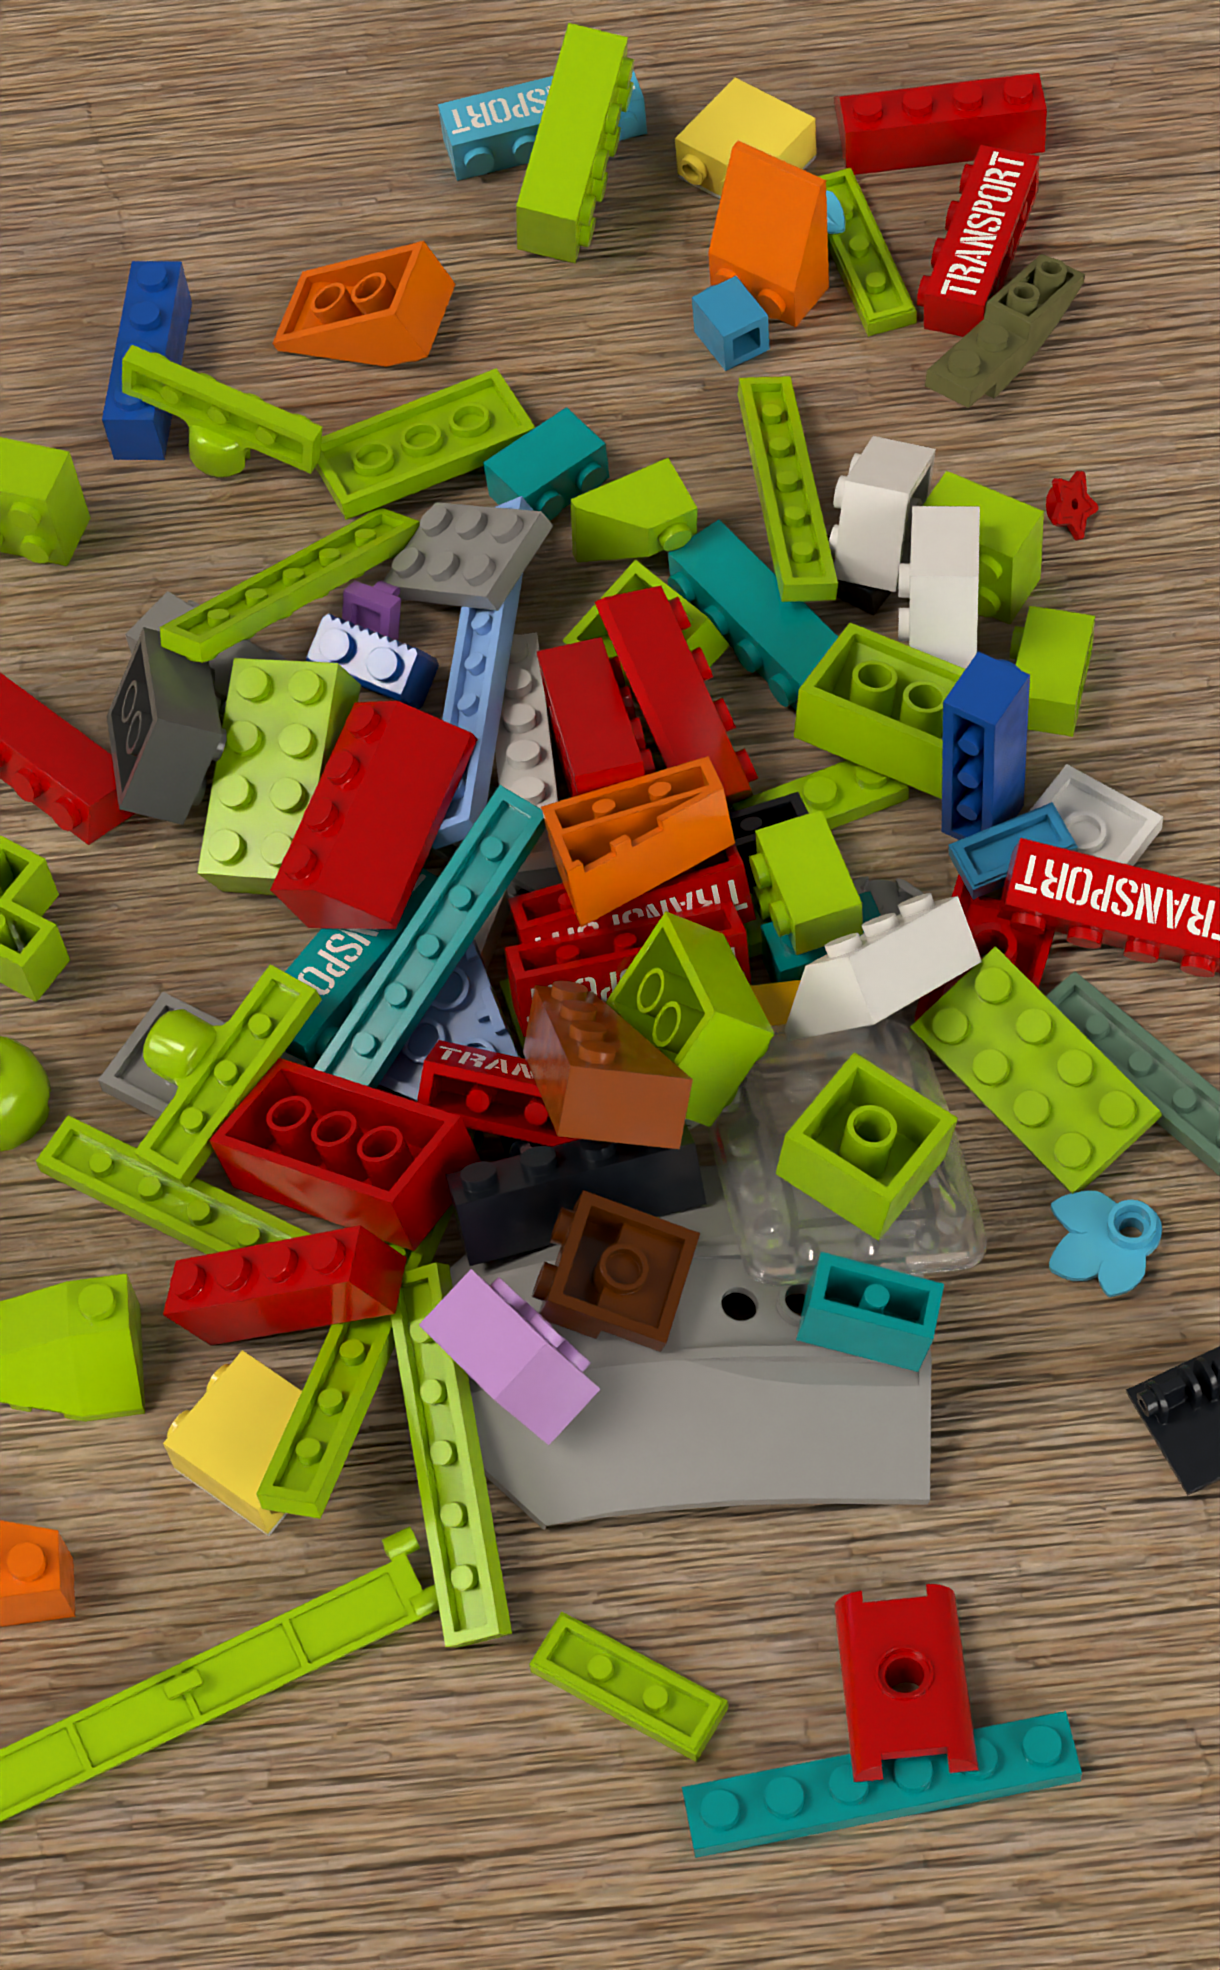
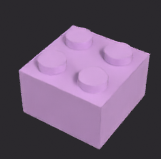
(512, 1354)

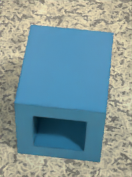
(730, 323)

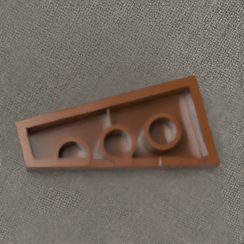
(601, 1073)

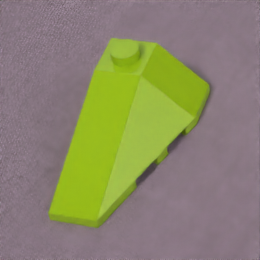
(74, 1350)

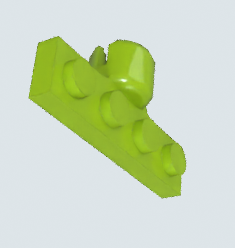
(220, 419)
(217, 1068)

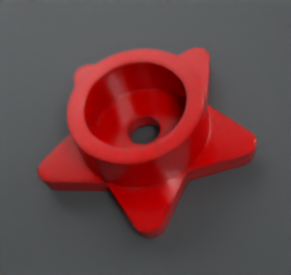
(1070, 504)

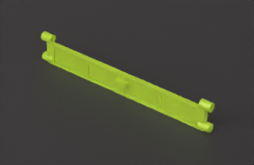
(216, 1681)

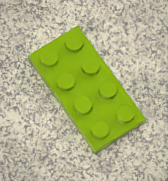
(420, 443)
(1036, 1071)

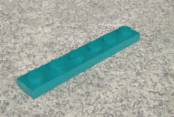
(434, 940)
(824, 1797)

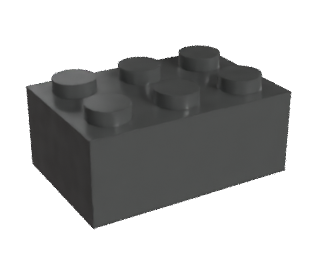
(164, 731)

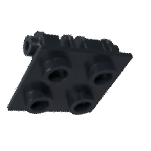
(1184, 1418)

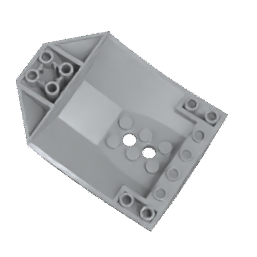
(716, 1414)

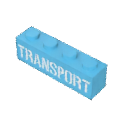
(501, 126)

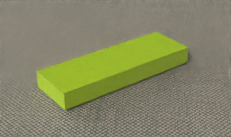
(629, 1686)

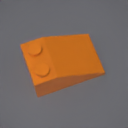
(772, 233)
(369, 308)

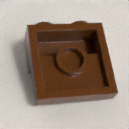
(615, 1272)

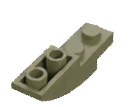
(1009, 335)

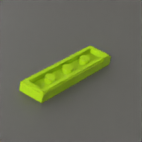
(866, 261)

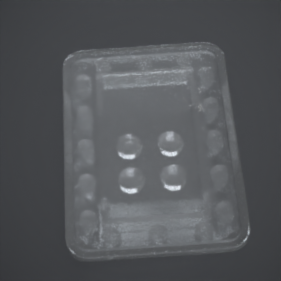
(784, 1228)

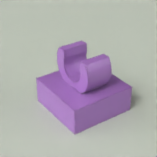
(373, 607)

